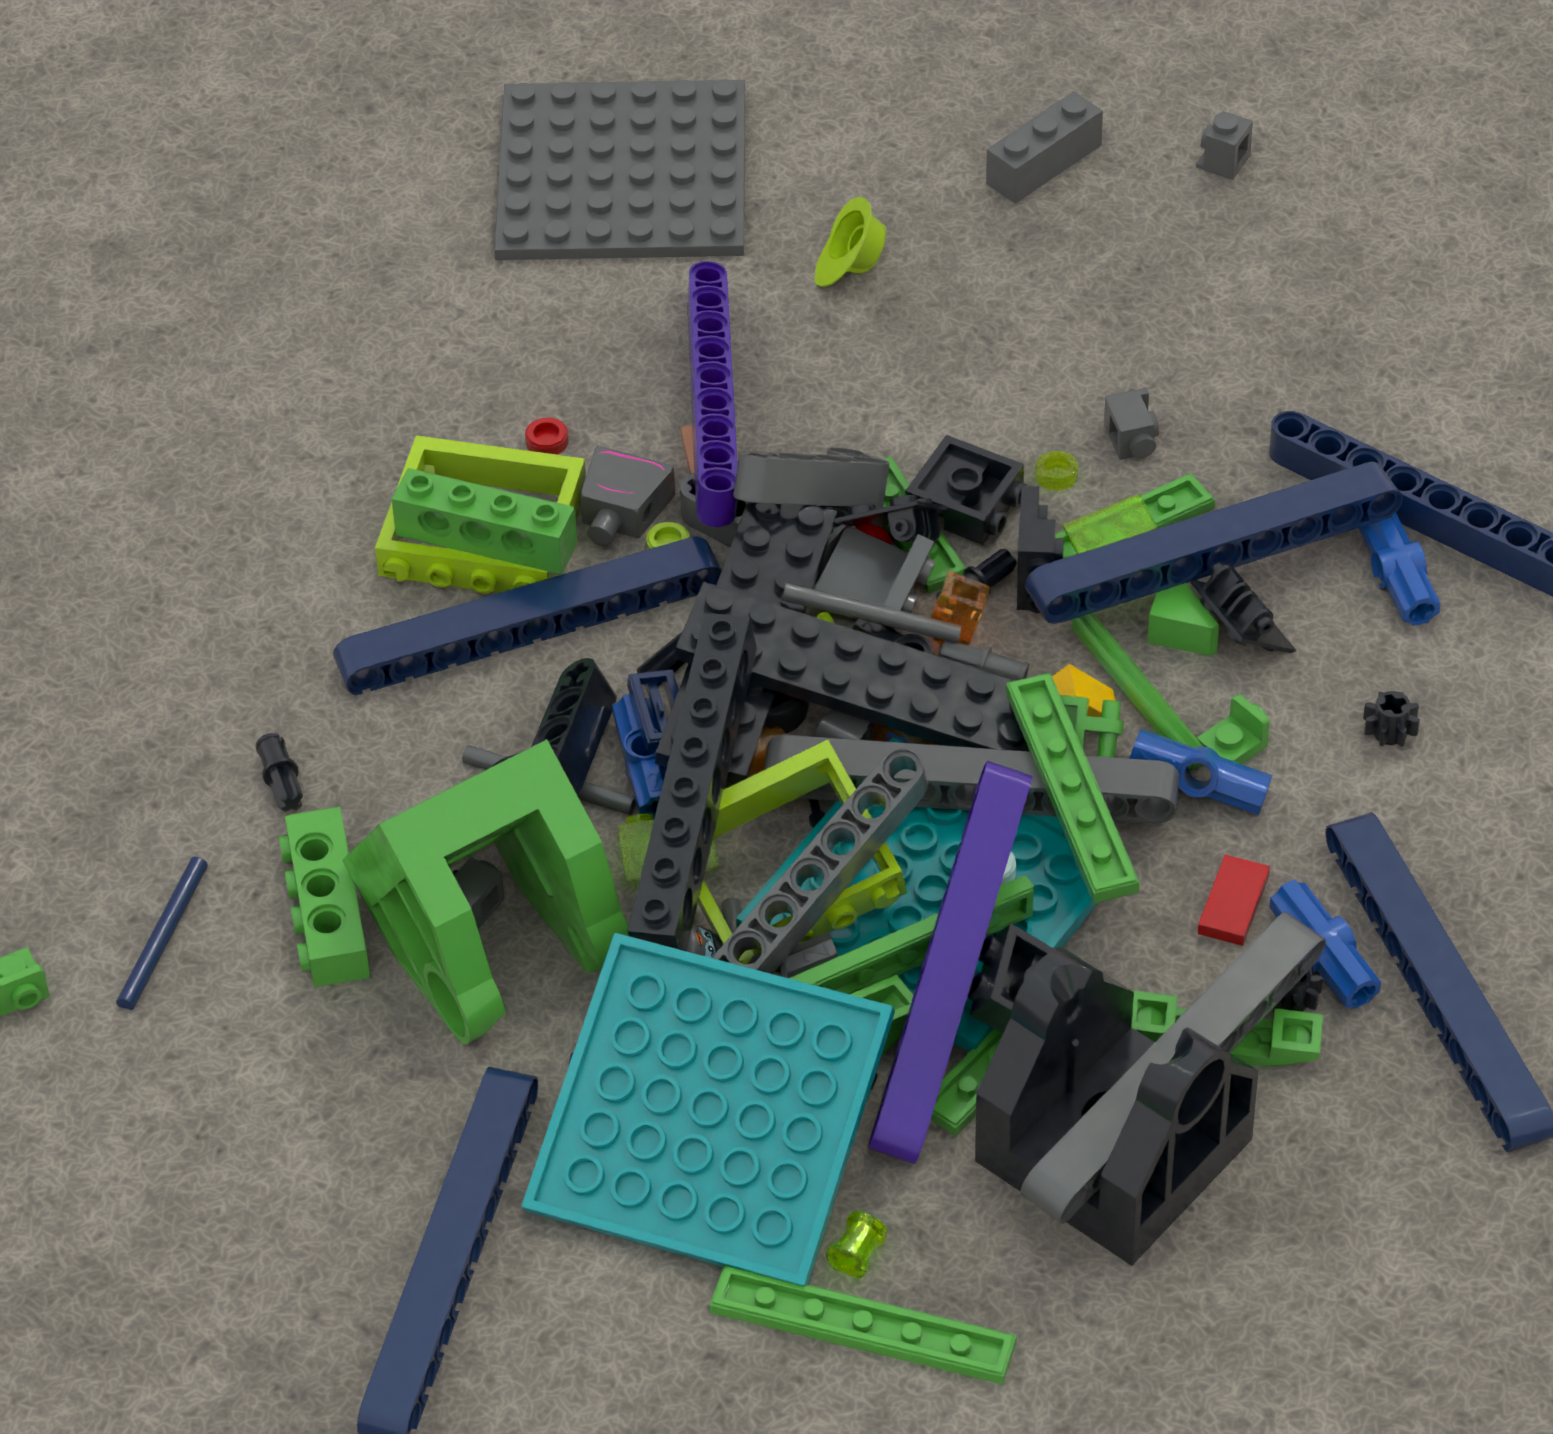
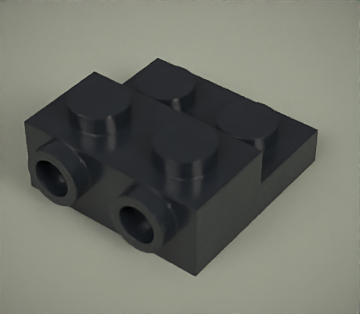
(973, 486)
(1035, 543)
(1006, 964)

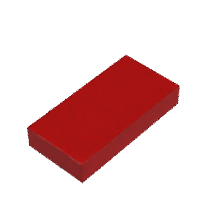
(1233, 900)

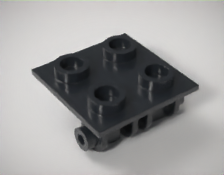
(905, 517)
(1240, 610)

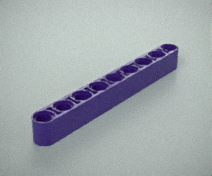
(712, 394)
(950, 963)

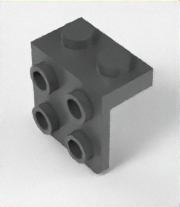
(877, 571)

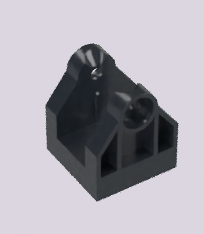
(1055, 1061)

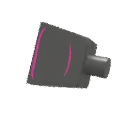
(623, 494)

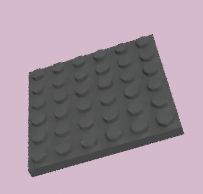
(621, 170)

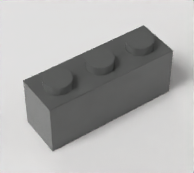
(1044, 147)

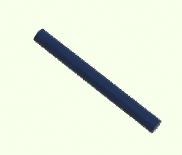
(162, 933)

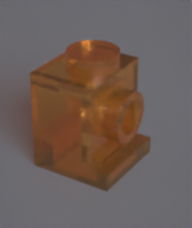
(960, 604)

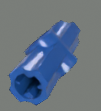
(1401, 570)
(640, 766)
(1229, 780)
(1340, 961)

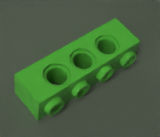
(484, 521)
(326, 897)

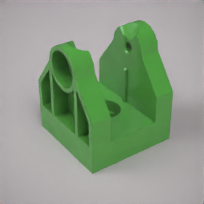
(549, 850)

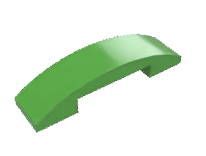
(1285, 1040)

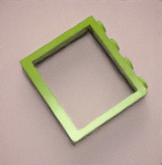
(481, 466)
(777, 787)

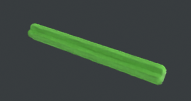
(1133, 682)

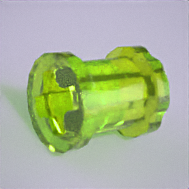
(857, 1244)

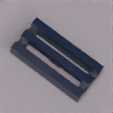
(640, 707)

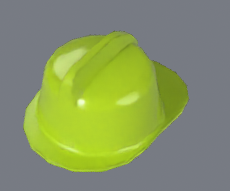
(852, 244)

